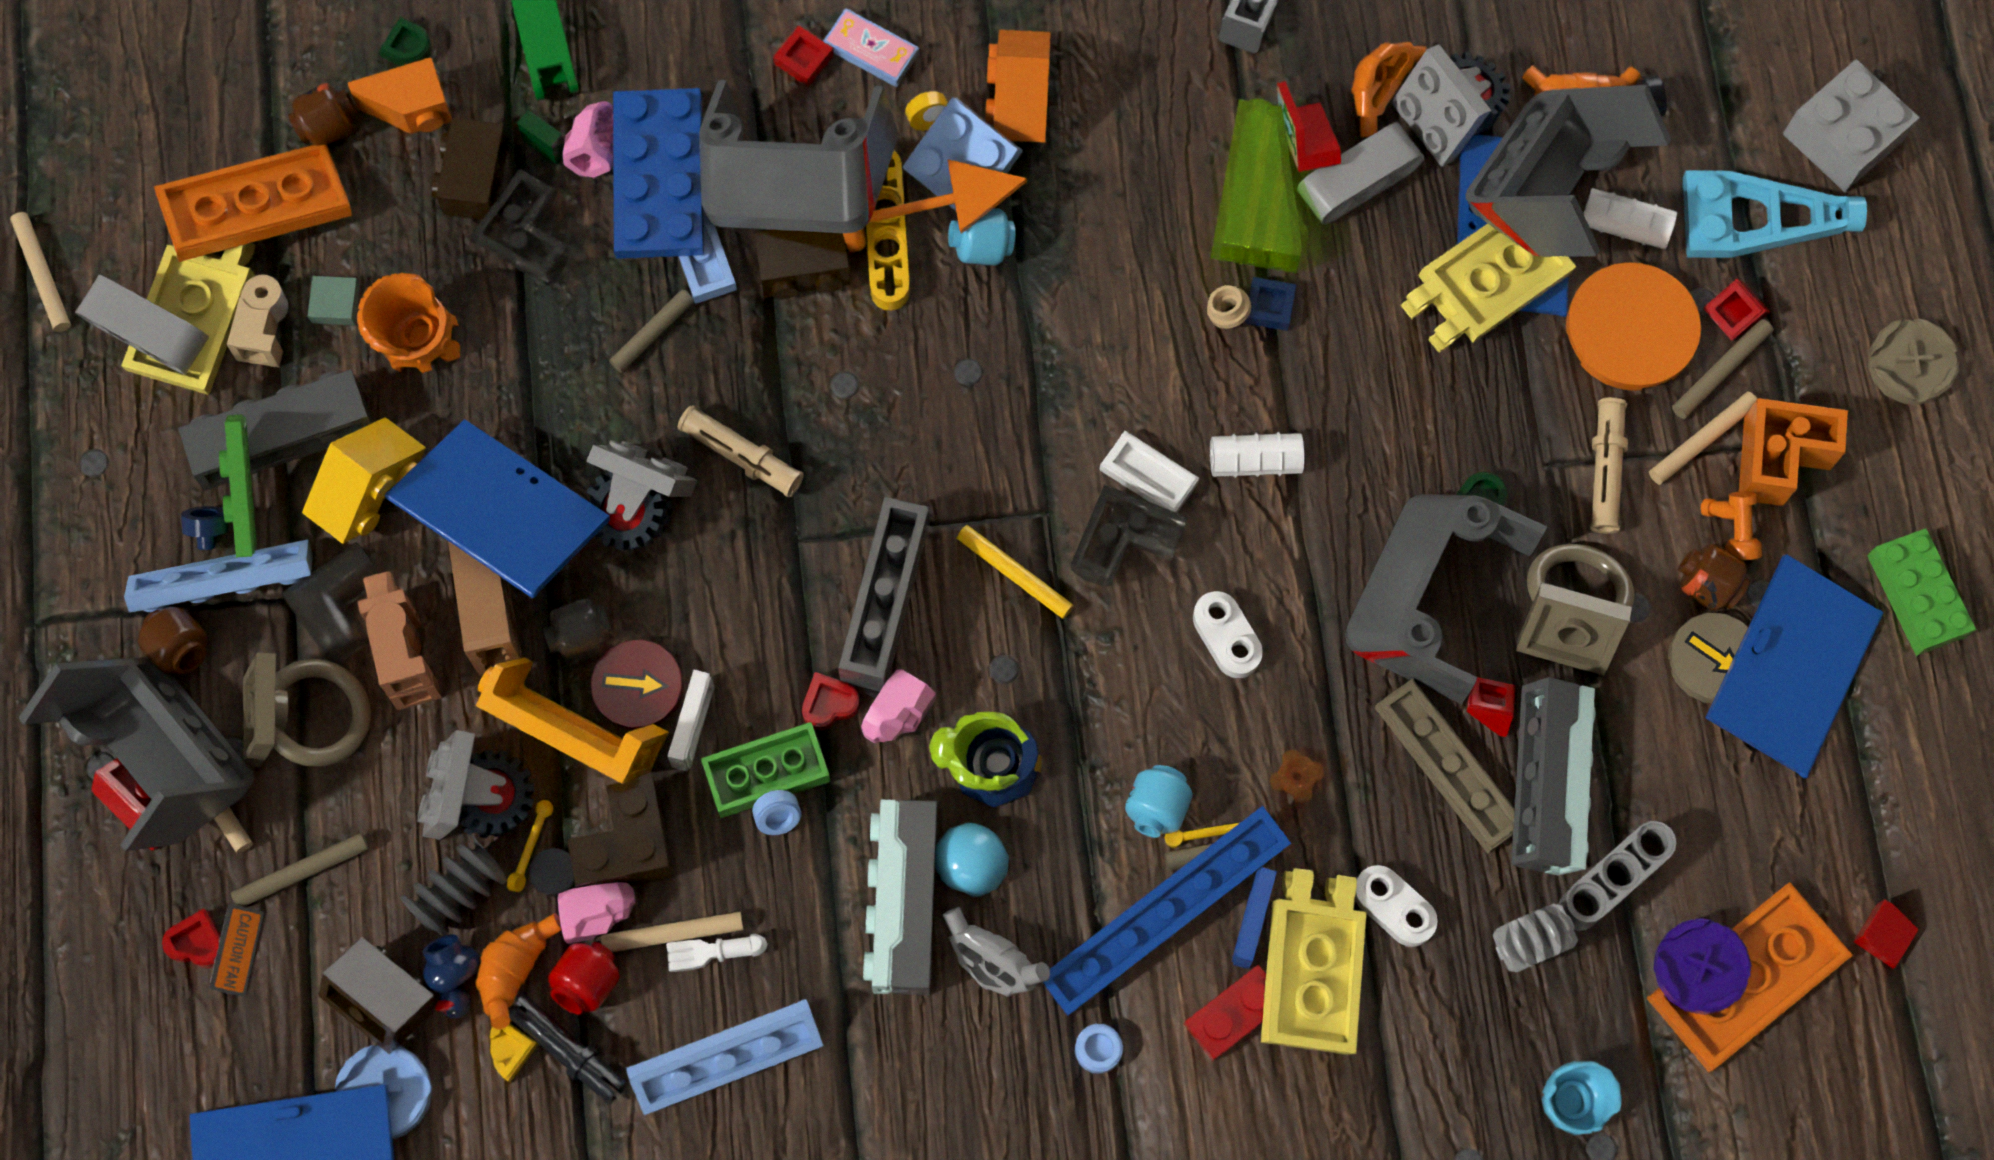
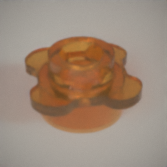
(1297, 763)

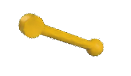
(1176, 838)
(517, 880)

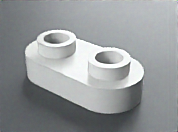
(1227, 632)
(1391, 909)

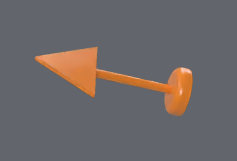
(974, 195)

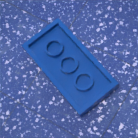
(657, 173)

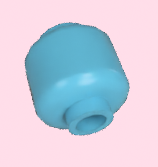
(984, 241)
(1159, 801)

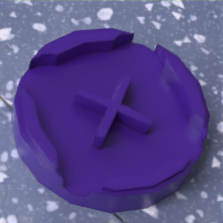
(1702, 966)

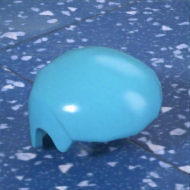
(971, 859)
(1581, 1097)

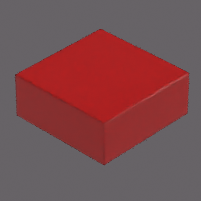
(803, 56)

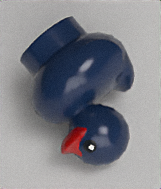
(446, 969)

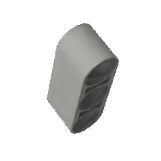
(1362, 173)
(142, 324)
(1632, 861)

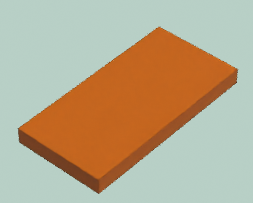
(252, 201)
(1788, 957)

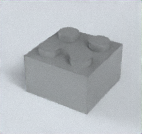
(1850, 125)

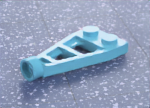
(1710, 222)

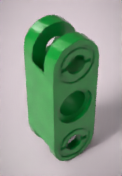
(544, 45)

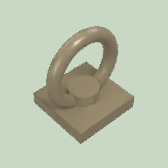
(1570, 624)
(267, 711)

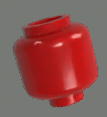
(583, 977)

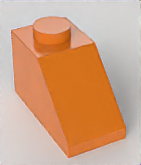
(404, 97)

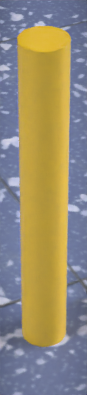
(1015, 571)

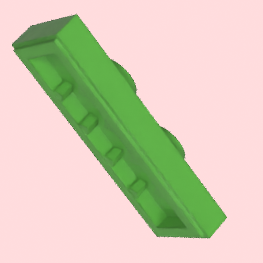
(239, 505)

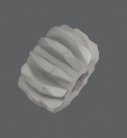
(1535, 937)

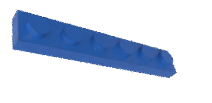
(1165, 910)

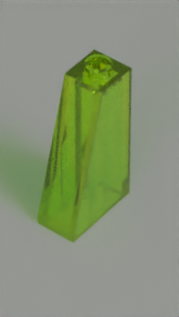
(1258, 201)

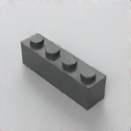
(281, 426)
(884, 594)

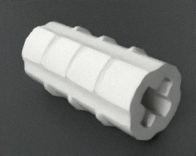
(1629, 218)
(1256, 454)

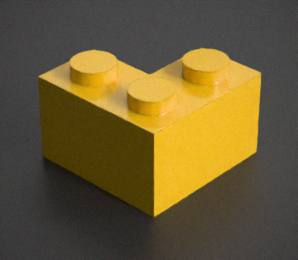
(357, 476)

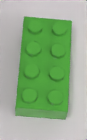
(1921, 592)
(776, 762)

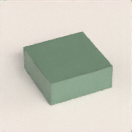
(333, 300)

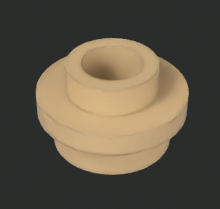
(1224, 298)

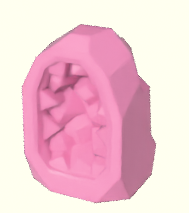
(590, 141)
(897, 708)
(593, 910)

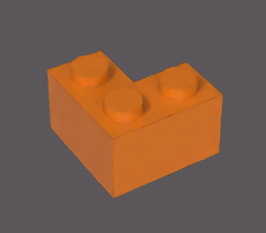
(1020, 78)
(1782, 438)

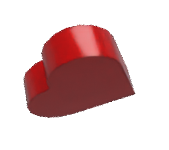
(829, 701)
(193, 940)

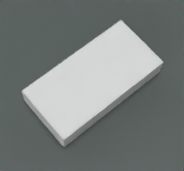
(1149, 473)
(691, 720)

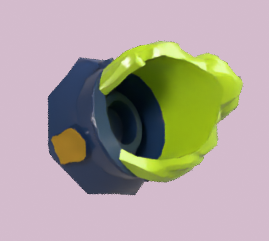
(988, 757)

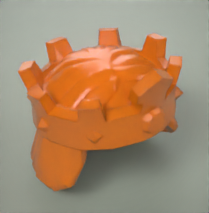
(407, 322)

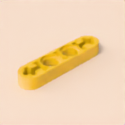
(892, 229)

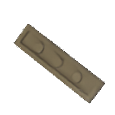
(1449, 764)

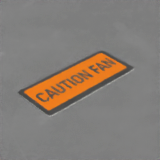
(236, 950)

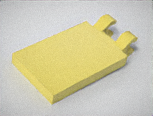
(1482, 285)
(205, 295)
(1314, 966)

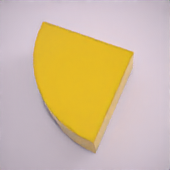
(510, 1050)

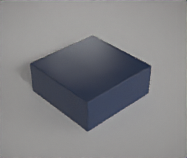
(1271, 303)

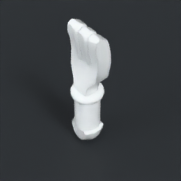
(697, 953)

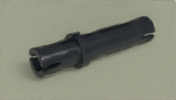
(579, 1060)

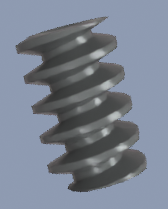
(455, 887)

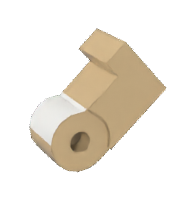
(256, 322)

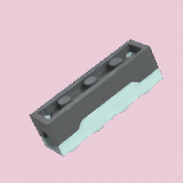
(1553, 777)
(903, 897)

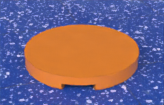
(1633, 326)

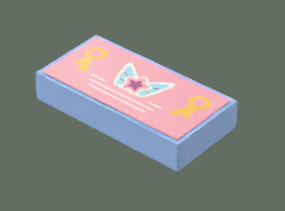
(871, 47)

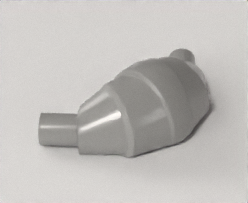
(991, 958)

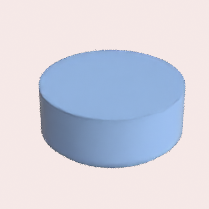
(776, 812)
(1098, 1048)

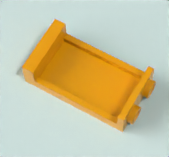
(617, 757)

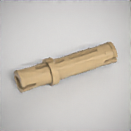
(1609, 450)
(754, 459)

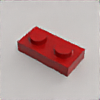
(1230, 1014)

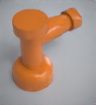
(1740, 510)

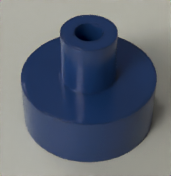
(204, 524)

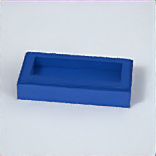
(1253, 918)

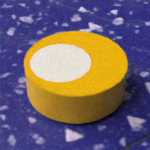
(925, 109)

